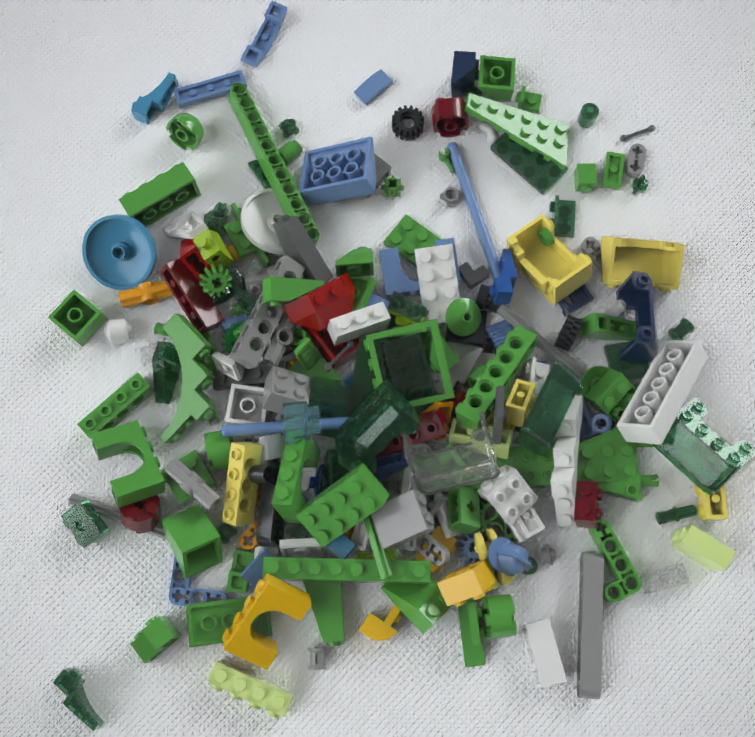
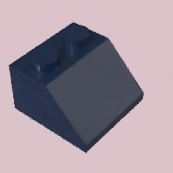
(464, 72)

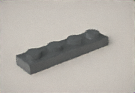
(250, 377)

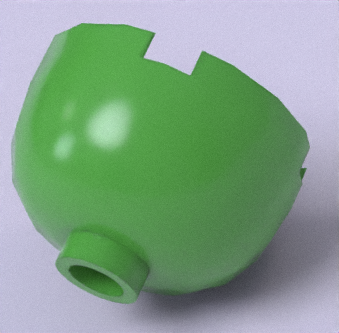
(185, 131)

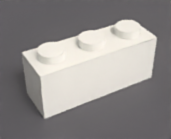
(358, 323)
(543, 653)

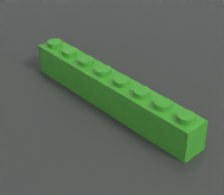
(345, 570)

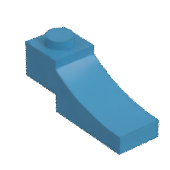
(145, 106)

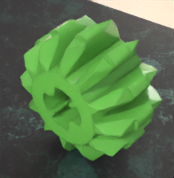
(219, 286)

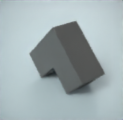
(473, 277)

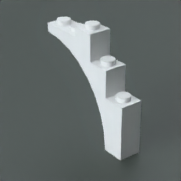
(565, 464)

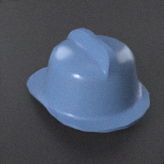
(507, 556)

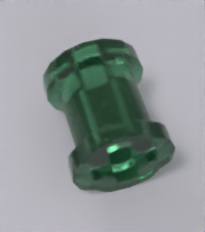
(681, 330)

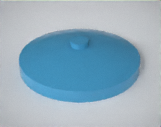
(119, 252)

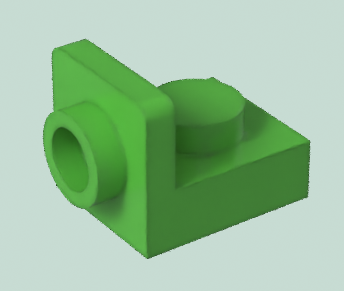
(528, 101)

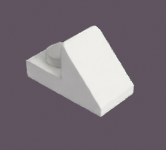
(228, 366)

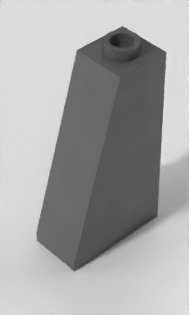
(300, 248)

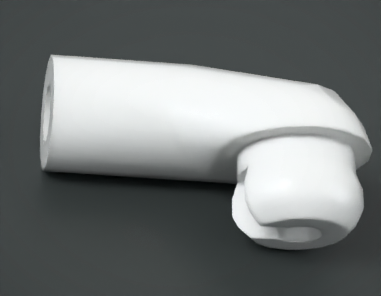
(489, 129)
(616, 312)

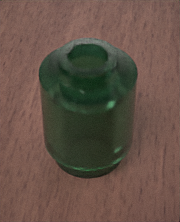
(588, 115)

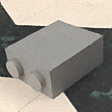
(403, 519)

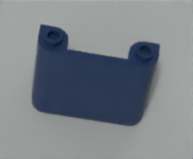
(639, 296)

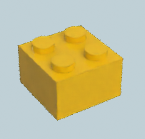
(466, 583)

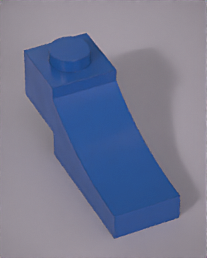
(503, 286)

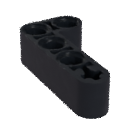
(270, 523)

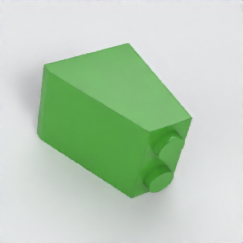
(193, 540)

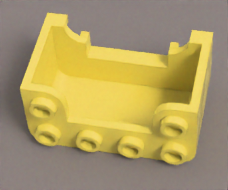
(549, 269)

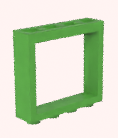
(440, 354)

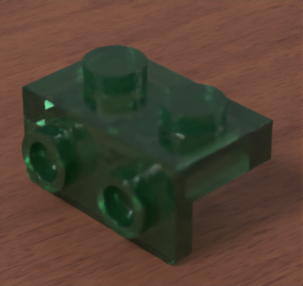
(563, 217)

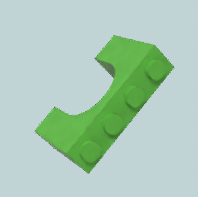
(131, 439)
(287, 493)

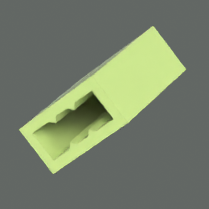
(702, 548)

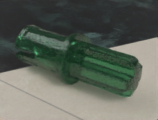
(675, 514)

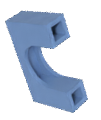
(393, 276)

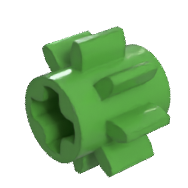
(392, 182)

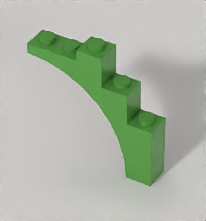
(195, 377)

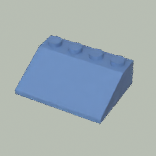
(338, 172)

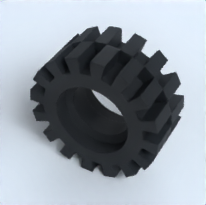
(407, 113)
(568, 333)

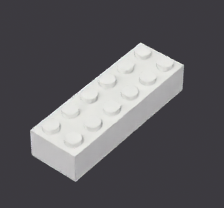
(662, 391)

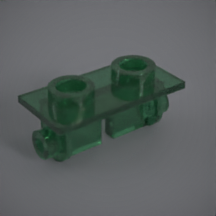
(407, 307)

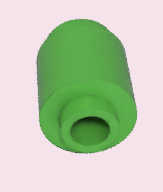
(290, 151)

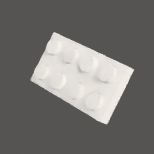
(437, 279)

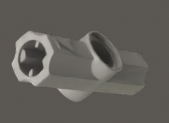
(277, 347)
(192, 484)

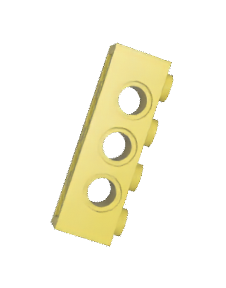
(240, 491)

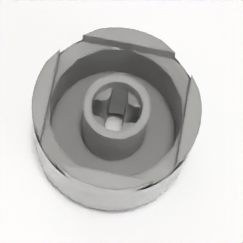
(272, 448)

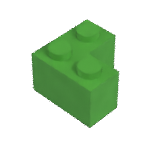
(155, 638)

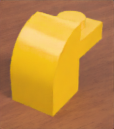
(379, 630)

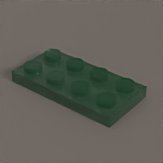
(528, 164)

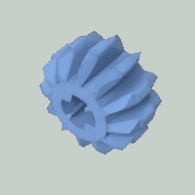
(470, 555)

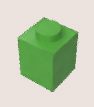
(585, 177)

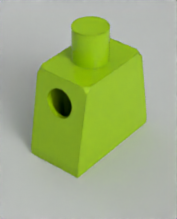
(210, 245)

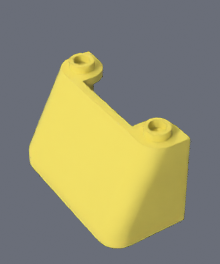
(656, 258)

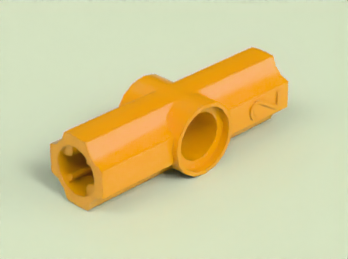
(146, 294)

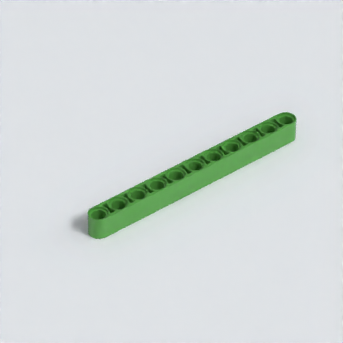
(270, 158)

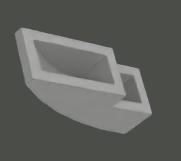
(462, 369)

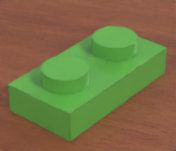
(613, 170)

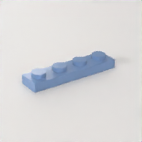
(208, 89)

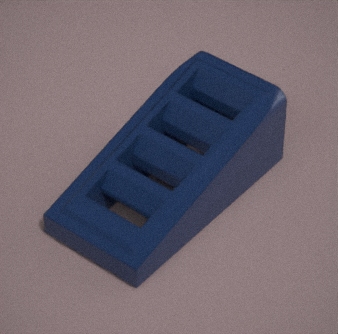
(389, 465)

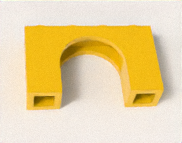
(269, 595)

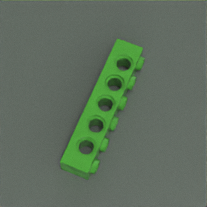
(506, 372)

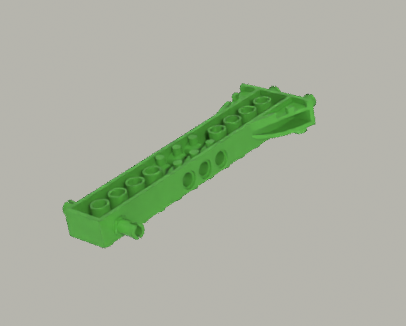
(600, 459)

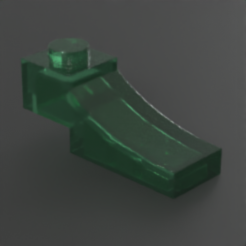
(71, 683)

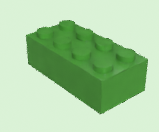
(161, 195)
(343, 505)

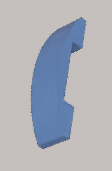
(266, 35)

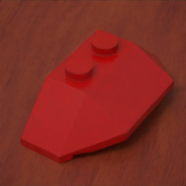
(322, 304)

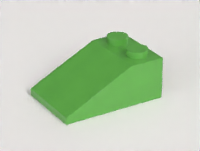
(418, 602)

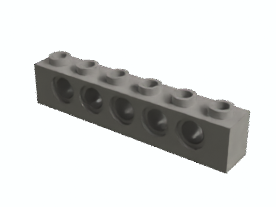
(241, 351)

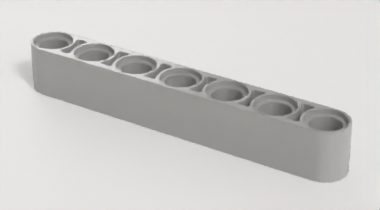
(590, 625)

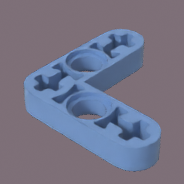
(184, 586)

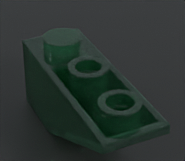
(165, 371)

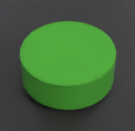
(545, 237)

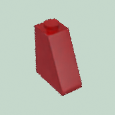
(192, 258)

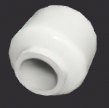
(118, 331)

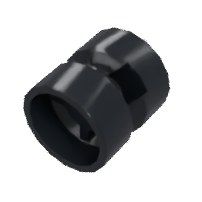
(482, 302)

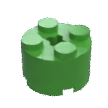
(217, 450)
(499, 616)

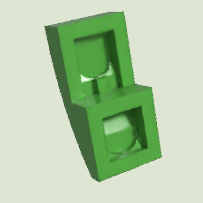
(241, 560)

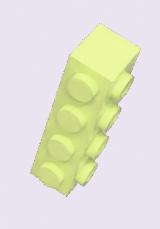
(250, 688)

